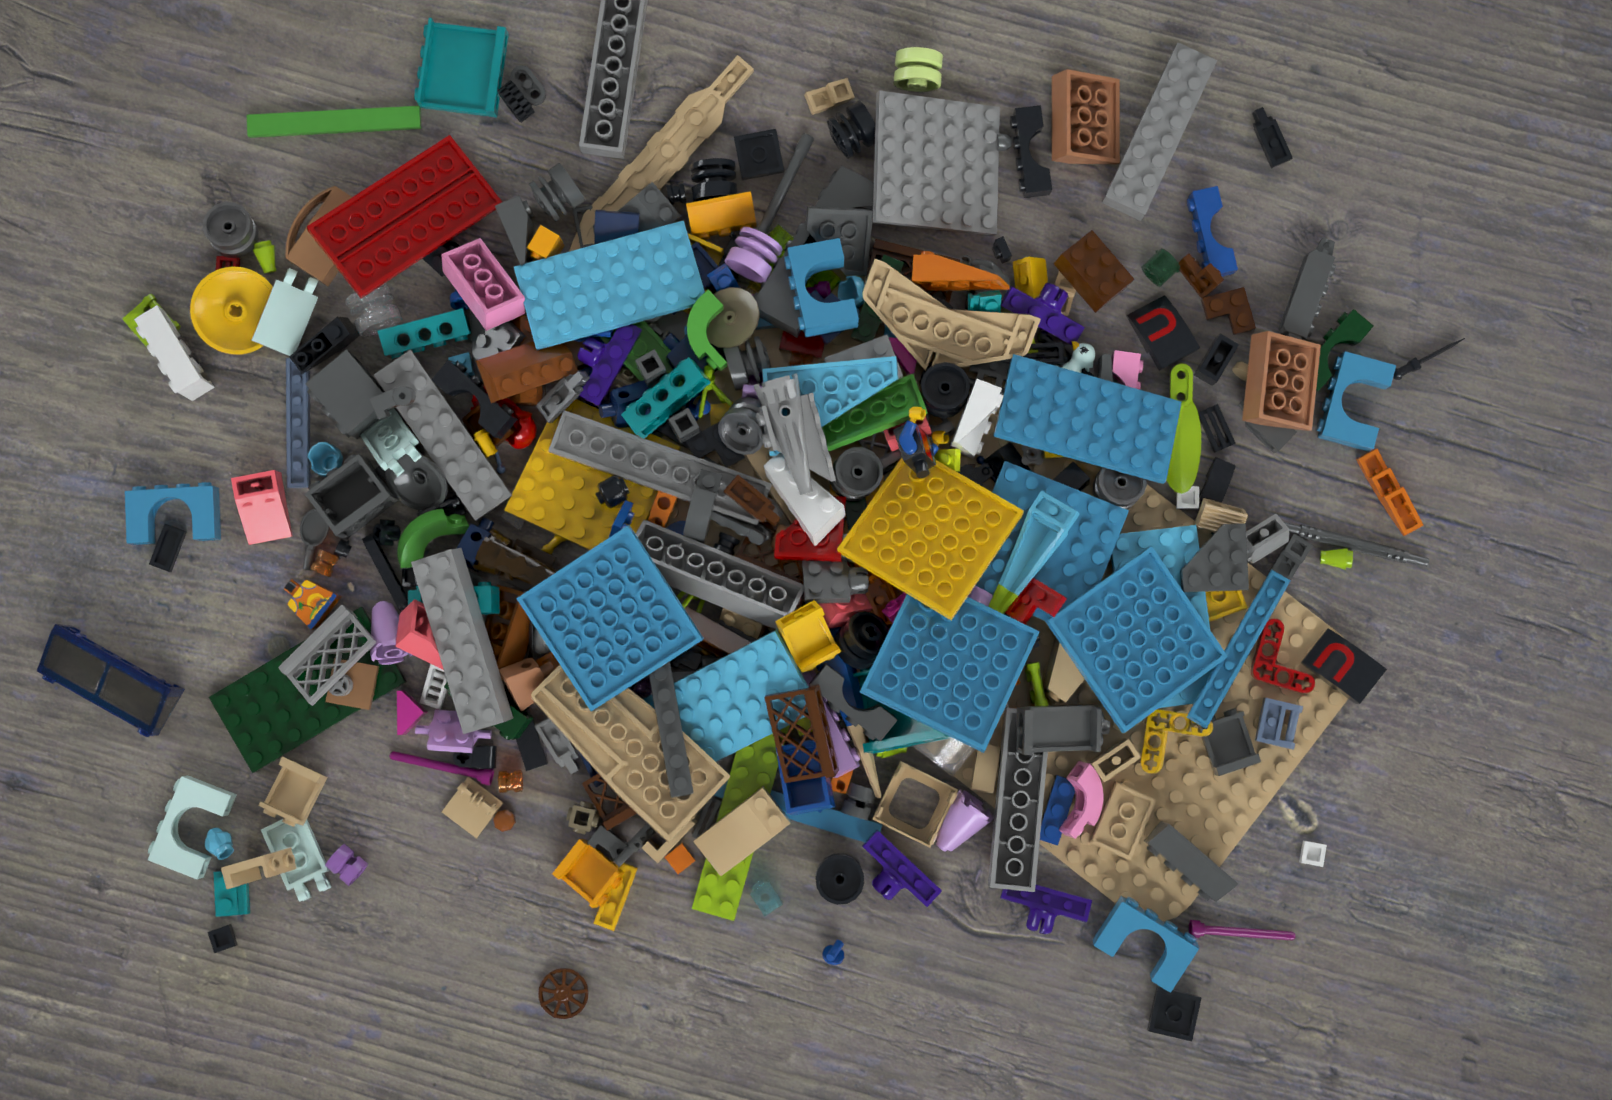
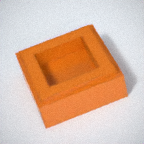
(680, 858)

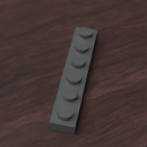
(670, 732)

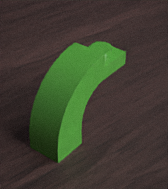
(700, 316)
(425, 529)

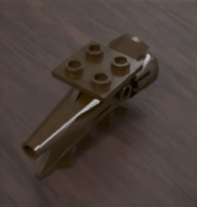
(519, 565)

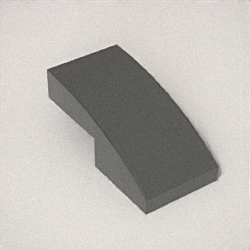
(1291, 556)

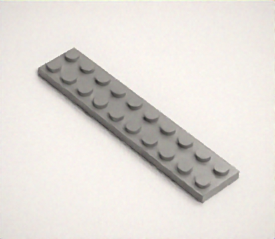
(644, 462)

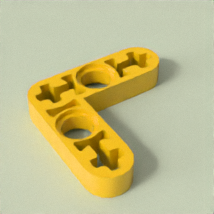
(1162, 731)

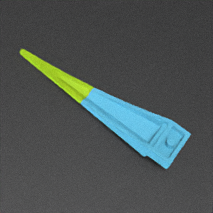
(1040, 536)

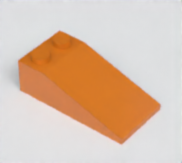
(943, 274)

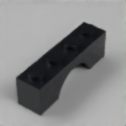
(1035, 178)
(494, 416)

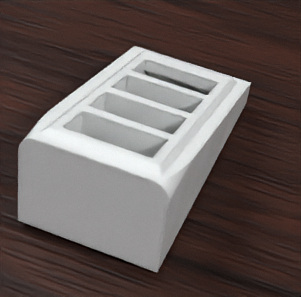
(430, 681)

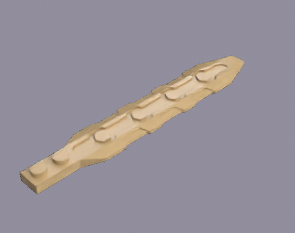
(671, 146)

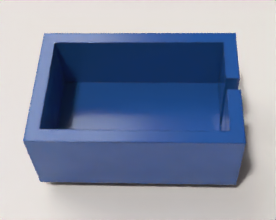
(807, 794)

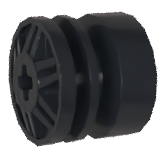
(851, 130)
(713, 178)

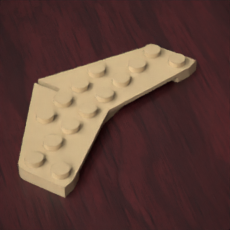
(929, 326)

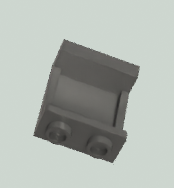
(1229, 743)

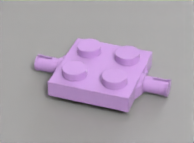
(447, 735)

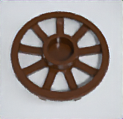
(563, 993)

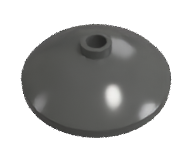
(420, 484)

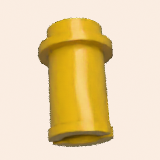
(485, 442)

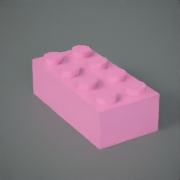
(483, 284)

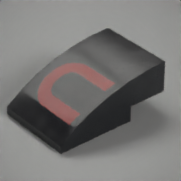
(1163, 332)
(1343, 666)

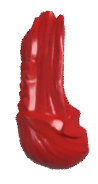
(525, 425)

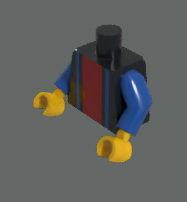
(916, 445)

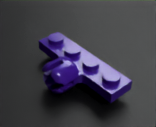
(1047, 308)
(606, 361)
(898, 872)
(1047, 904)

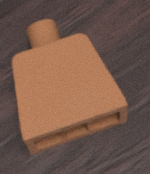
(523, 679)

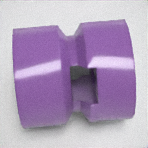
(346, 864)

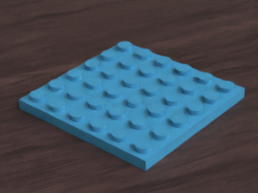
(1081, 556)
(610, 618)
(1136, 639)
(951, 671)

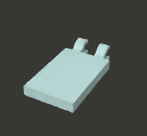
(286, 314)
(390, 440)
(307, 853)

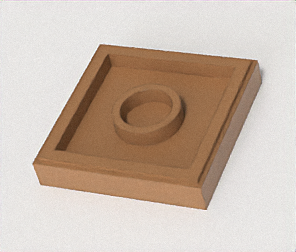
(364, 682)

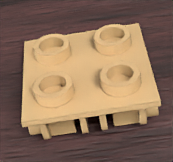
(472, 807)

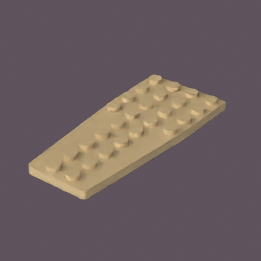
(627, 752)

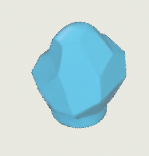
(219, 843)

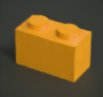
(545, 244)

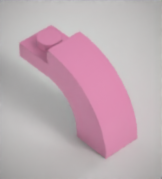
(1088, 799)

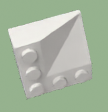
(981, 402)

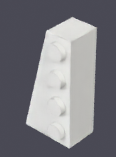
(172, 354)
(815, 511)

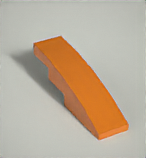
(1389, 492)

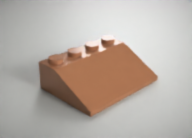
(1085, 118)
(1281, 381)

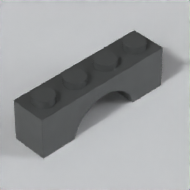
(874, 720)

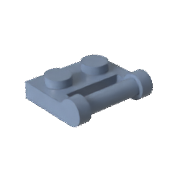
(1272, 720)

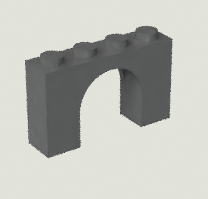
(682, 421)

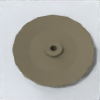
(737, 319)

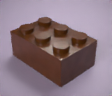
(1093, 271)

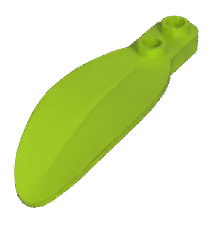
(1187, 441)

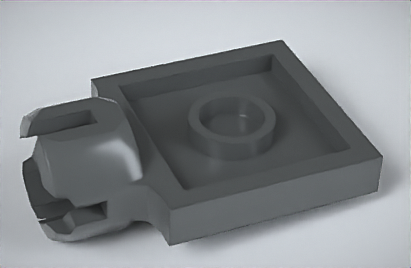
(832, 581)

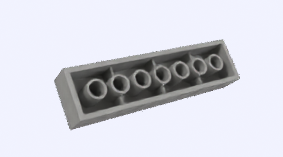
(612, 78)
(1159, 131)
(445, 438)
(720, 576)
(462, 640)
(1016, 813)

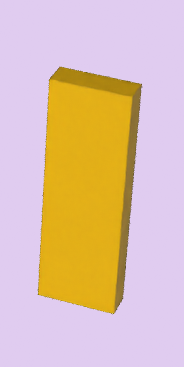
(610, 912)

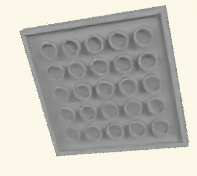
(936, 164)

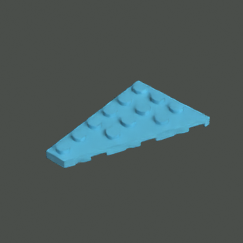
(838, 384)

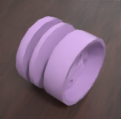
(753, 255)

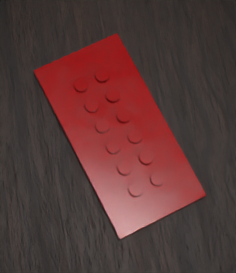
(404, 216)

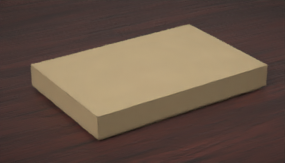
(1123, 821)

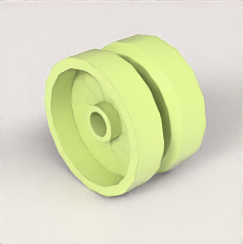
(918, 69)

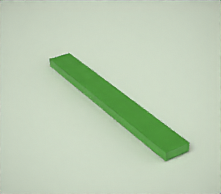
(333, 121)

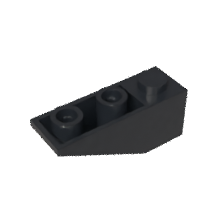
(324, 344)

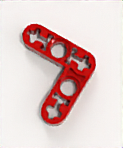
(1269, 662)

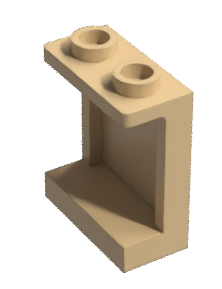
(293, 793)
(657, 852)
(248, 870)

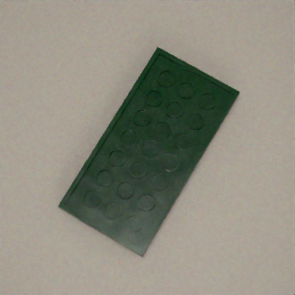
(271, 715)

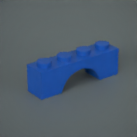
(1204, 205)

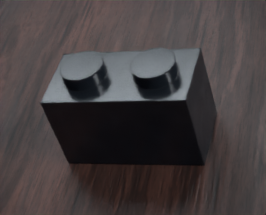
(1216, 359)

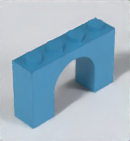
(817, 316)
(1335, 423)
(143, 505)
(1129, 917)

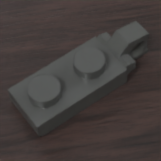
(562, 395)

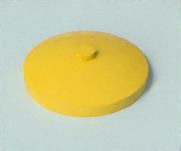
(229, 308)

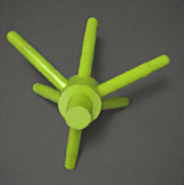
(709, 372)

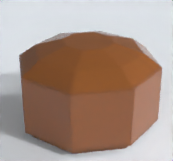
(504, 820)

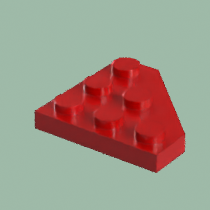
(796, 544)

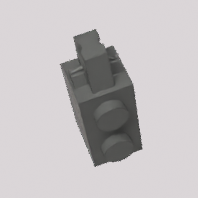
(1270, 436)

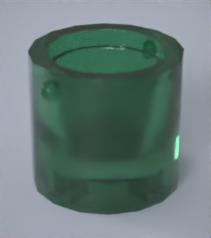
(1160, 267)

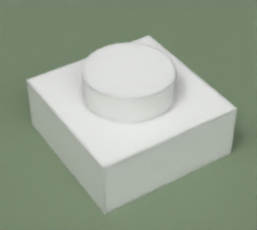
(1188, 500)
(1312, 853)

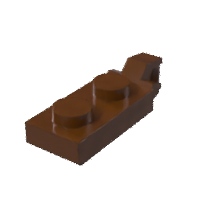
(751, 500)

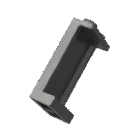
(1059, 728)

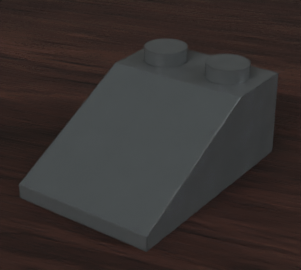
(653, 208)
(516, 219)

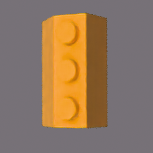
(721, 215)

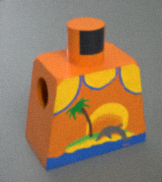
(311, 602)

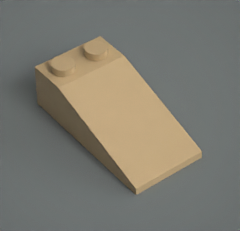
(742, 831)

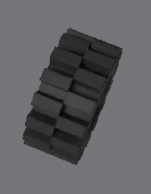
(515, 101)

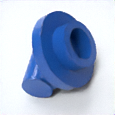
(833, 953)

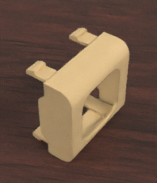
(929, 833)

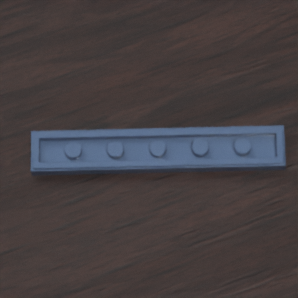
(297, 427)

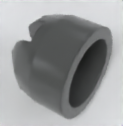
(1004, 142)

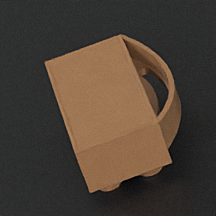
(306, 252)

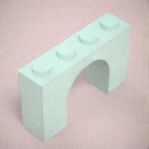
(168, 848)

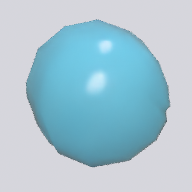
(852, 289)
(324, 458)

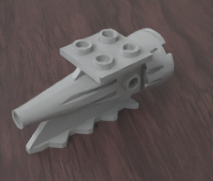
(797, 433)

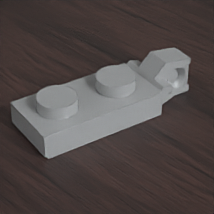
(558, 745)

